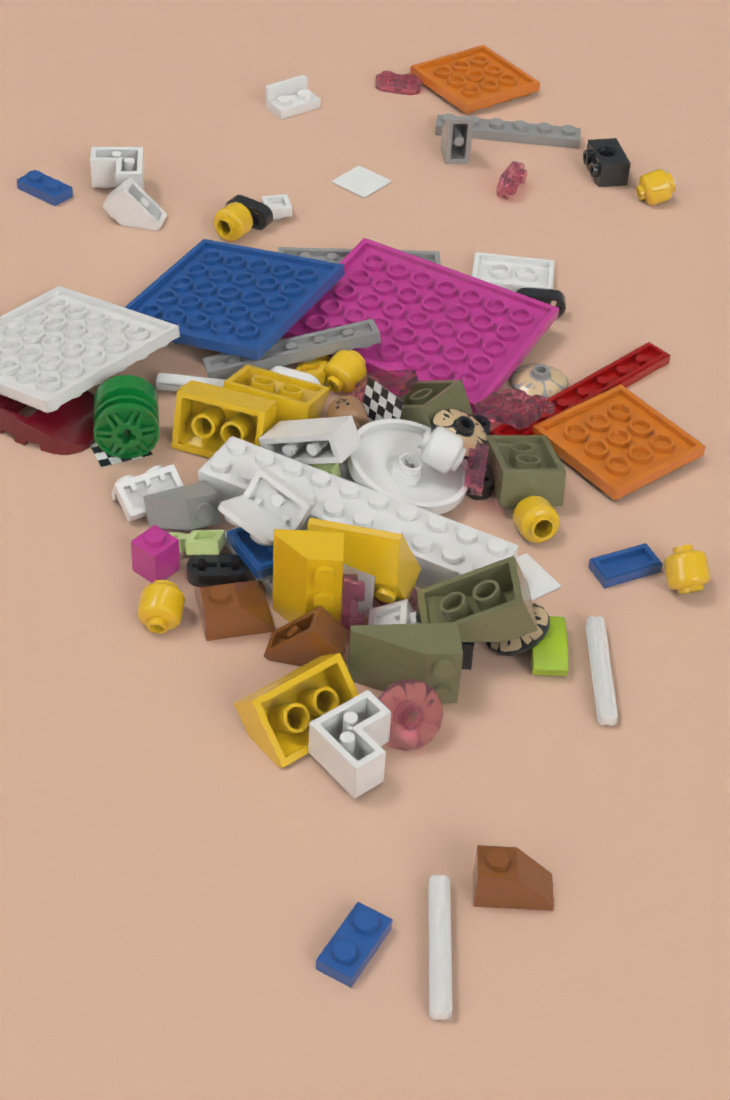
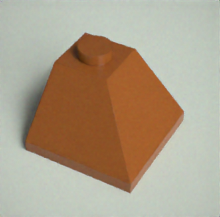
(233, 610)

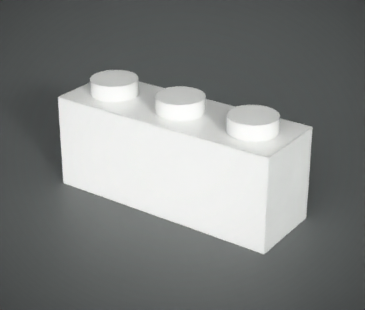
(314, 439)

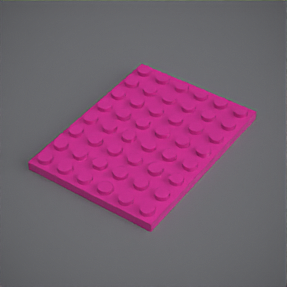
(431, 319)

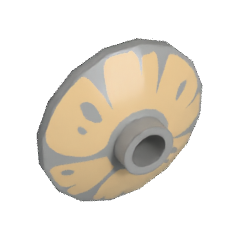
(539, 380)

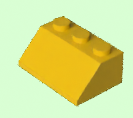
(294, 397)
(212, 414)
(377, 554)
(307, 572)
(281, 711)

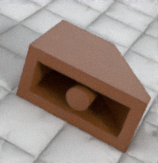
(307, 638)
(510, 880)

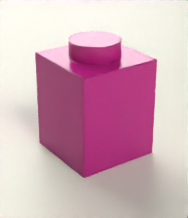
(155, 554)

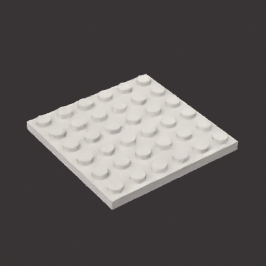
(70, 344)

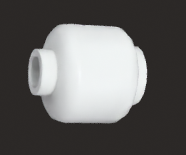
(441, 449)

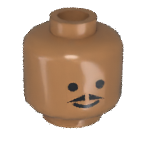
(348, 407)

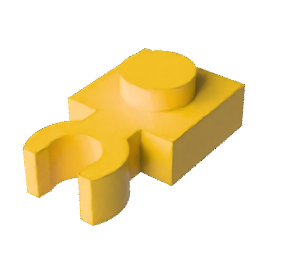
(315, 367)

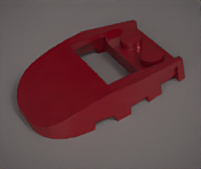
(57, 432)

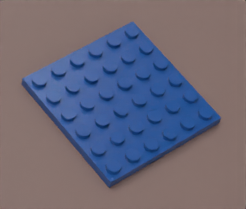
(236, 296)

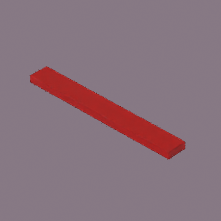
(620, 372)

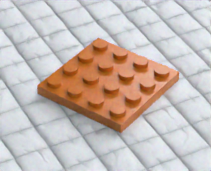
(475, 78)
(619, 441)

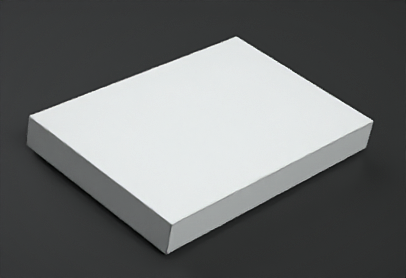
(513, 271)

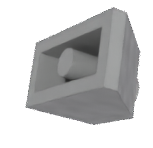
(457, 139)
(183, 507)

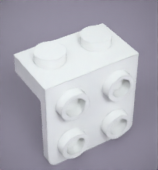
(267, 506)

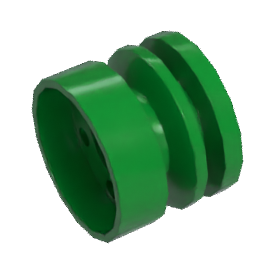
(126, 416)

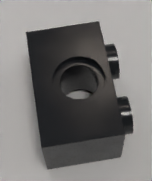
(607, 162)

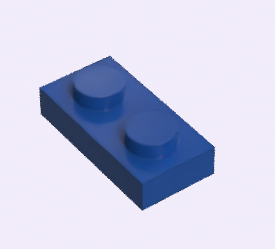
(44, 187)
(354, 944)

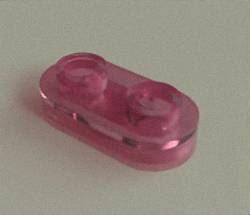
(397, 83)
(511, 180)
(475, 477)
(352, 593)

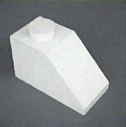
(134, 207)

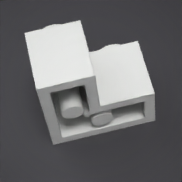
(115, 165)
(350, 742)

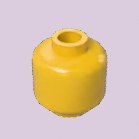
(655, 187)
(233, 221)
(344, 371)
(536, 519)
(687, 570)
(161, 606)

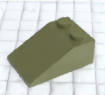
(430, 397)
(525, 468)
(485, 602)
(407, 651)

